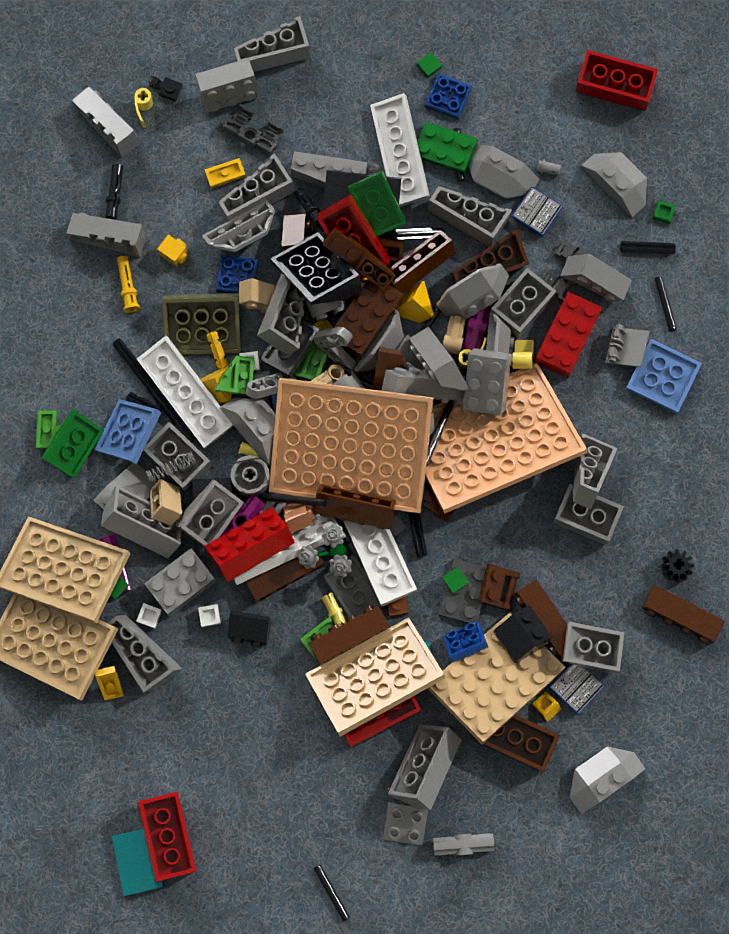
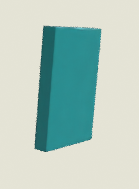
(134, 863)

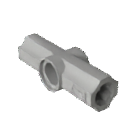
(463, 844)

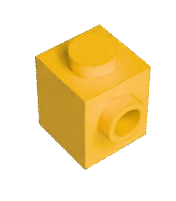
(173, 250)

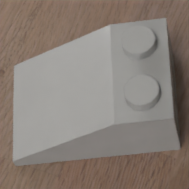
(131, 479)
(209, 514)
(593, 647)

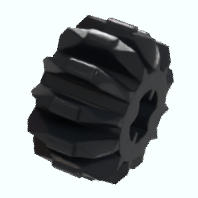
(671, 560)

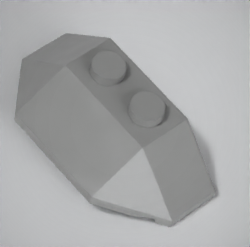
(500, 172)
(619, 180)
(242, 229)
(474, 292)
(499, 336)
(389, 337)
(254, 422)
(603, 776)

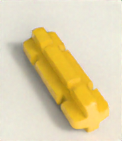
(217, 349)

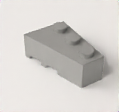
(596, 276)

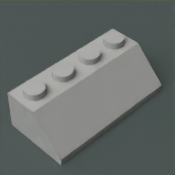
(436, 360)
(132, 519)
(425, 766)

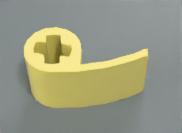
(143, 105)
(464, 354)
(523, 354)

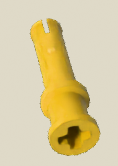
(128, 291)

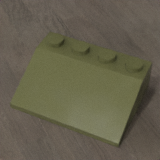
(193, 316)

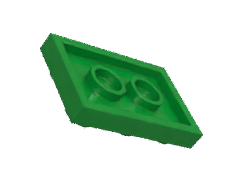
(446, 147)
(377, 203)
(72, 443)

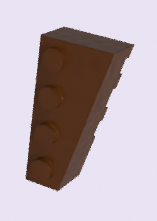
(506, 251)

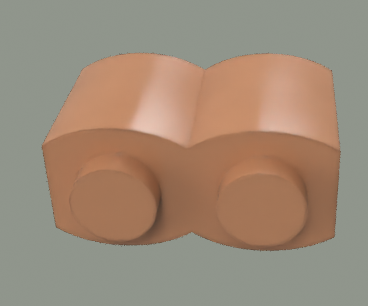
(298, 516)

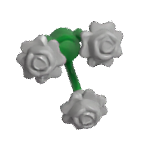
(335, 537)

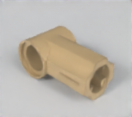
(453, 339)
(330, 376)

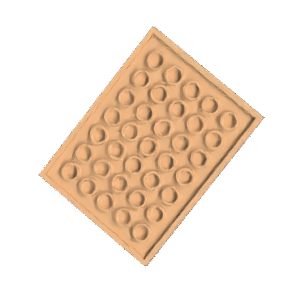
(350, 441)
(492, 451)

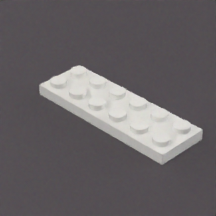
(400, 147)
(185, 391)
(307, 536)
(381, 562)

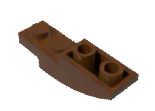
(360, 258)

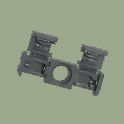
(240, 128)
(561, 284)

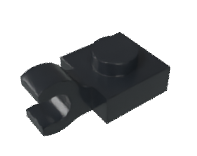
(168, 88)

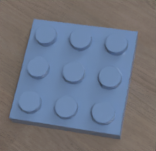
(664, 376)
(127, 431)

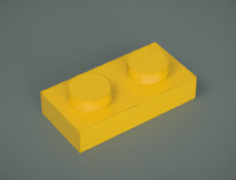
(225, 173)
(109, 683)

